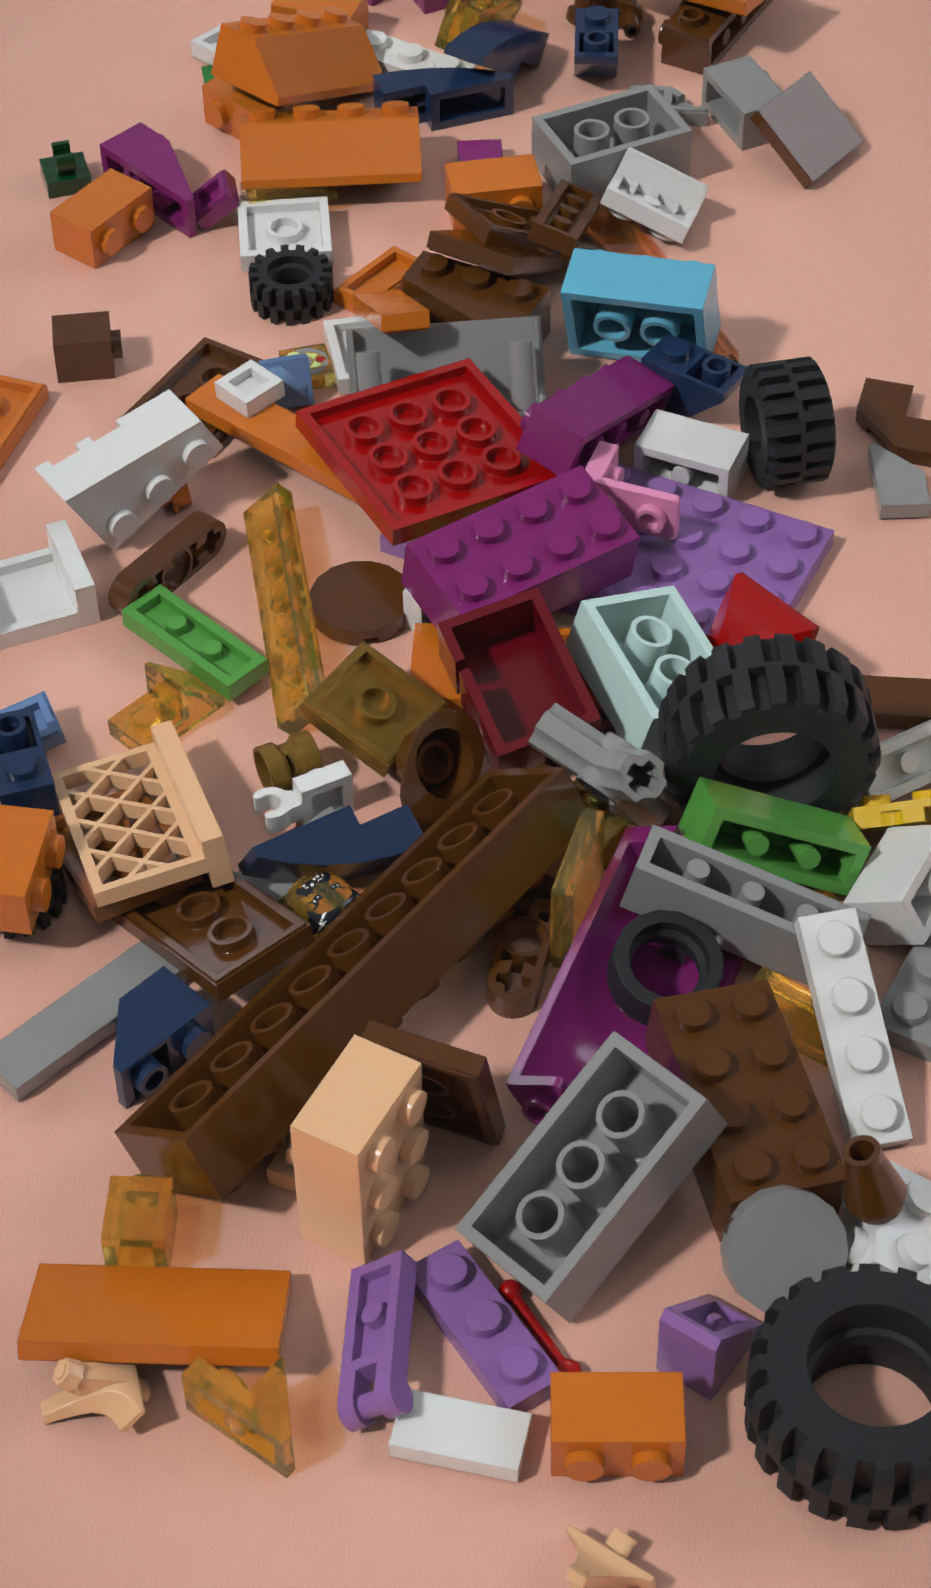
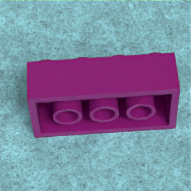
(548, 537)

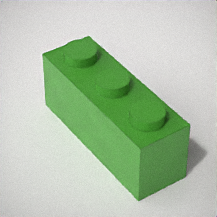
(777, 835)

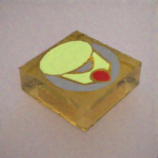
(320, 364)

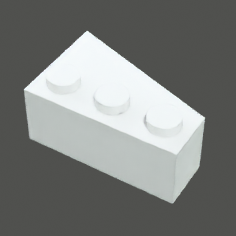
(134, 468)

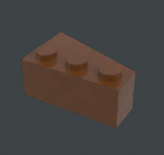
(470, 292)

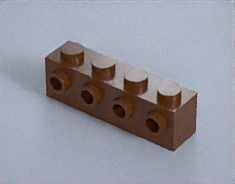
(702, 35)

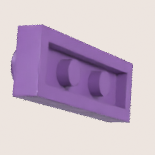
(483, 1328)

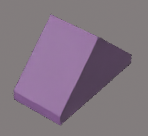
(704, 1342)

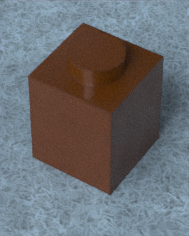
(85, 346)

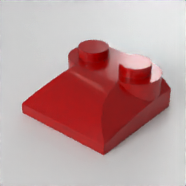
(754, 610)

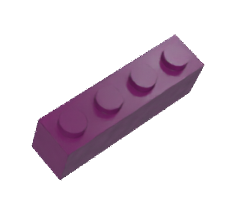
(600, 407)

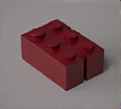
(510, 672)

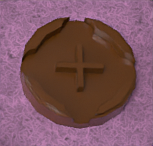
(358, 602)

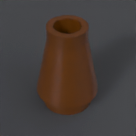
(871, 1183)

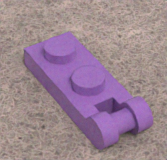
(377, 1342)

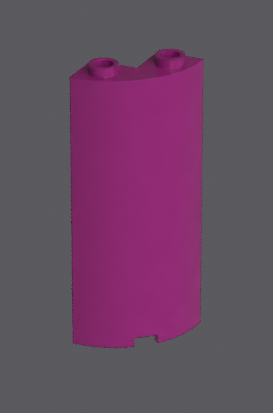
(580, 1006)

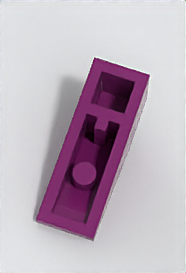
(152, 161)

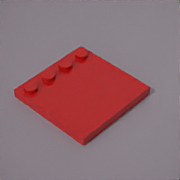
(423, 448)

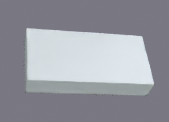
(462, 1436)

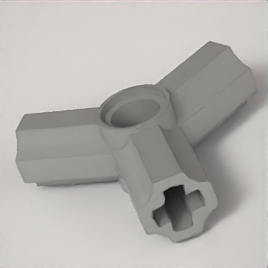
(605, 765)

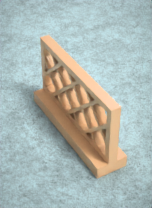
(179, 804)

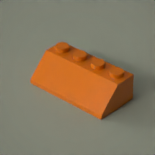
(296, 56)
(330, 146)

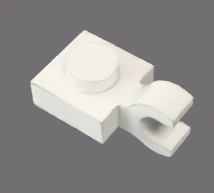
(309, 797)

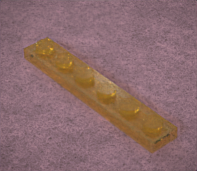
(283, 604)

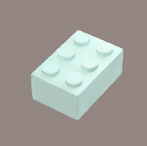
(632, 653)

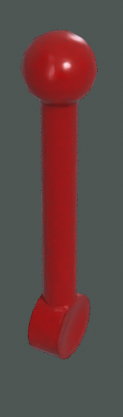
(512, 1293)

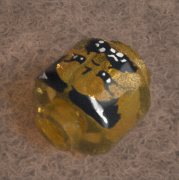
(319, 899)

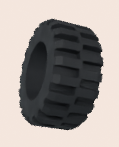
(763, 691)
(816, 1451)

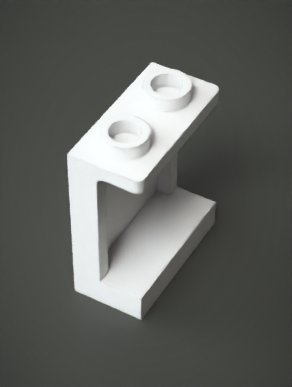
(46, 591)

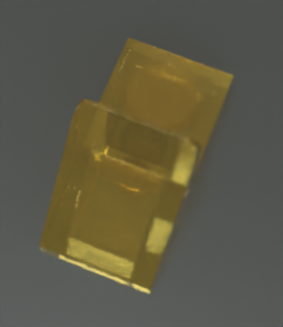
(170, 696)
(251, 1418)

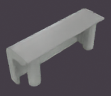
(502, 348)

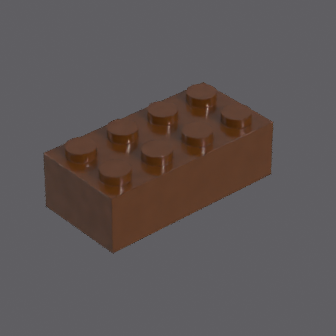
(744, 1061)

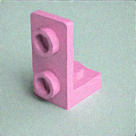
(643, 508)

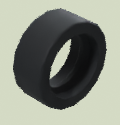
(660, 927)

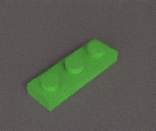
(195, 642)

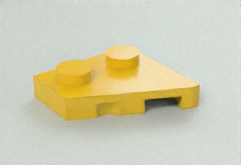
(878, 812)

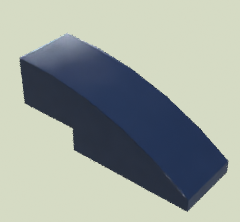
(499, 45)
(448, 95)
(334, 845)

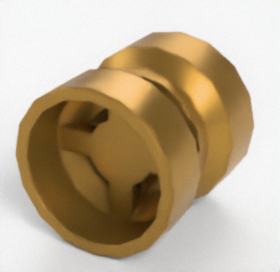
(282, 762)

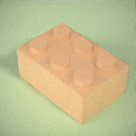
(360, 1150)

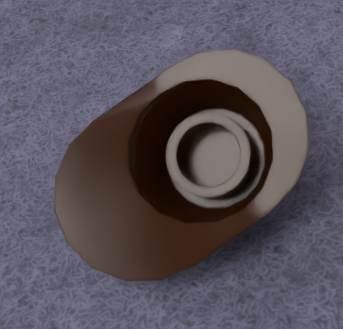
(439, 764)

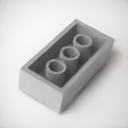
(592, 1175)

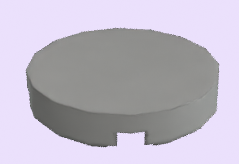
(778, 1241)

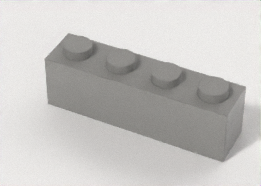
(737, 902)

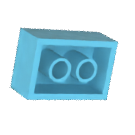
(630, 302)

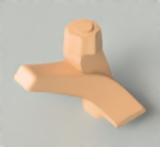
(97, 1389)
(605, 1564)

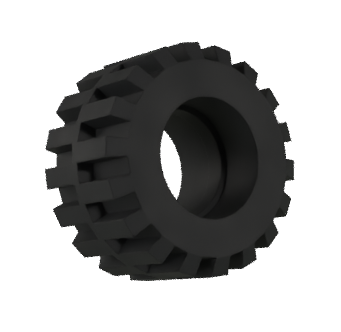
(788, 422)

